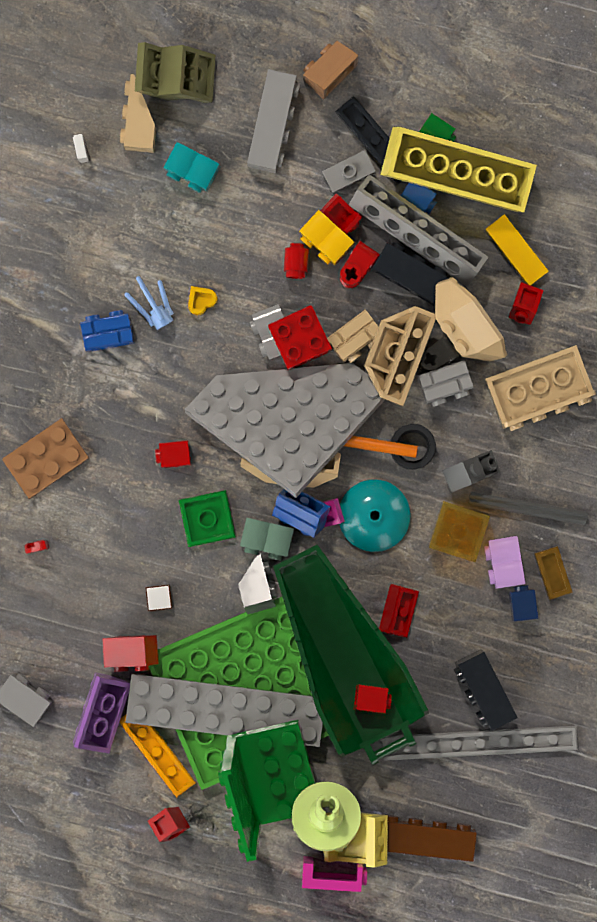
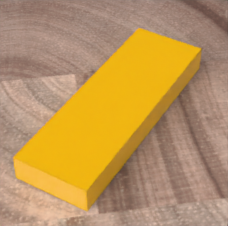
(516, 250)

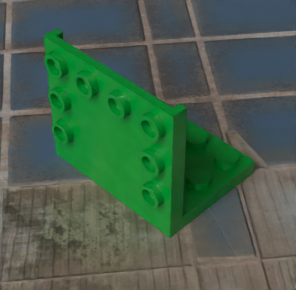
(263, 778)

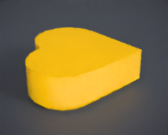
(200, 300)

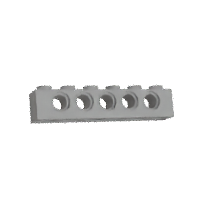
(418, 230)

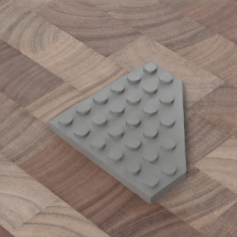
(287, 418)

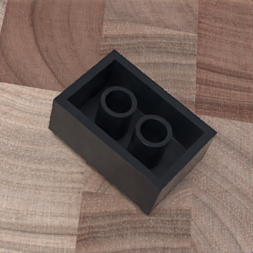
(484, 690)

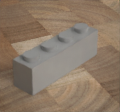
(272, 121)

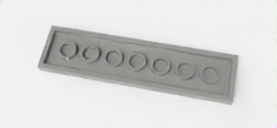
(217, 707)

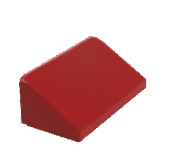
(398, 610)

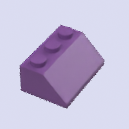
(101, 713)

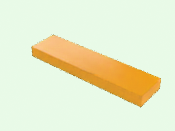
(160, 756)

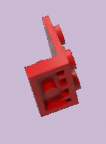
(300, 337)

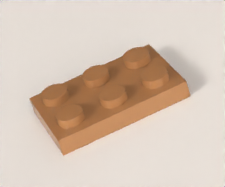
(45, 458)

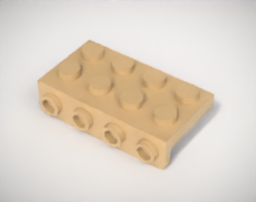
(540, 388)

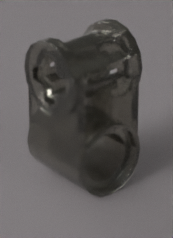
(442, 352)

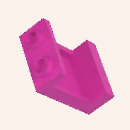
(332, 881)

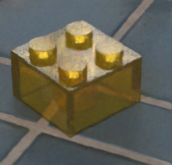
(458, 531)

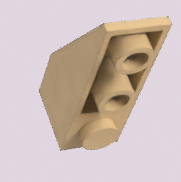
(140, 127)

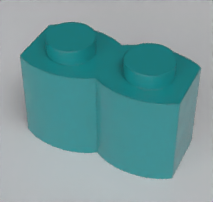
(191, 167)

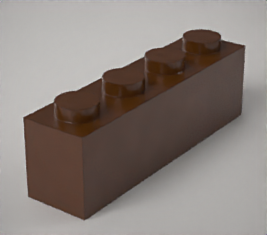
(431, 840)

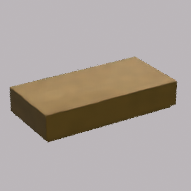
(553, 573)

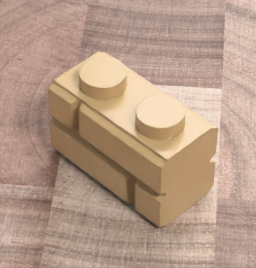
(354, 337)

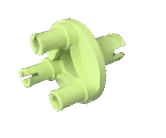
(317, 828)

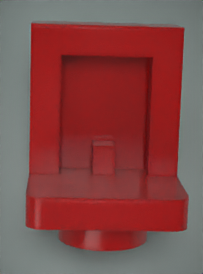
(341, 214)

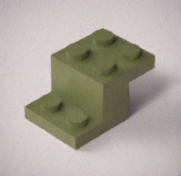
(175, 72)

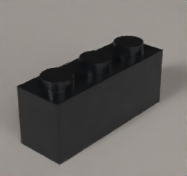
(409, 272)

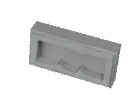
(348, 172)

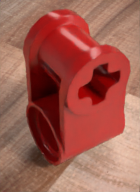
(360, 261)

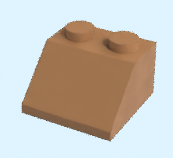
(330, 69)

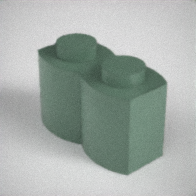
(267, 538)

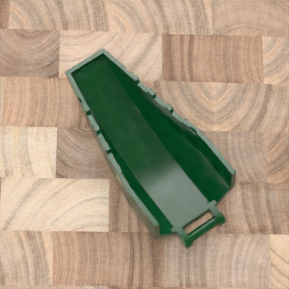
(343, 650)

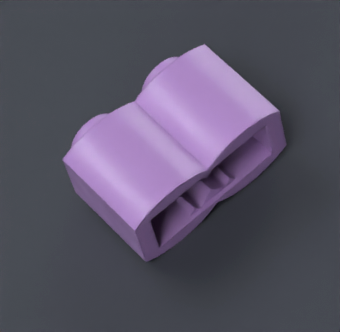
(505, 562)

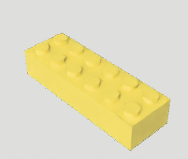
(458, 169)

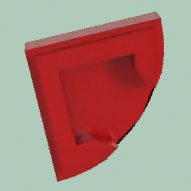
(36, 546)

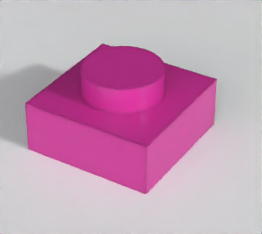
(335, 514)

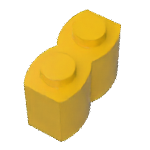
(326, 238)

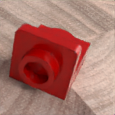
(525, 304)

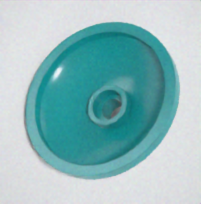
(379, 533)

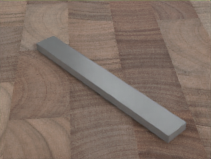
(486, 742)

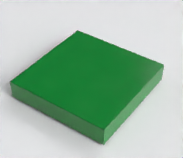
(207, 518)

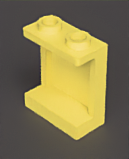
(368, 845)

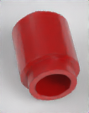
(296, 261)

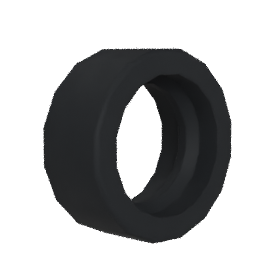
(431, 446)

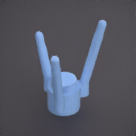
(159, 316)

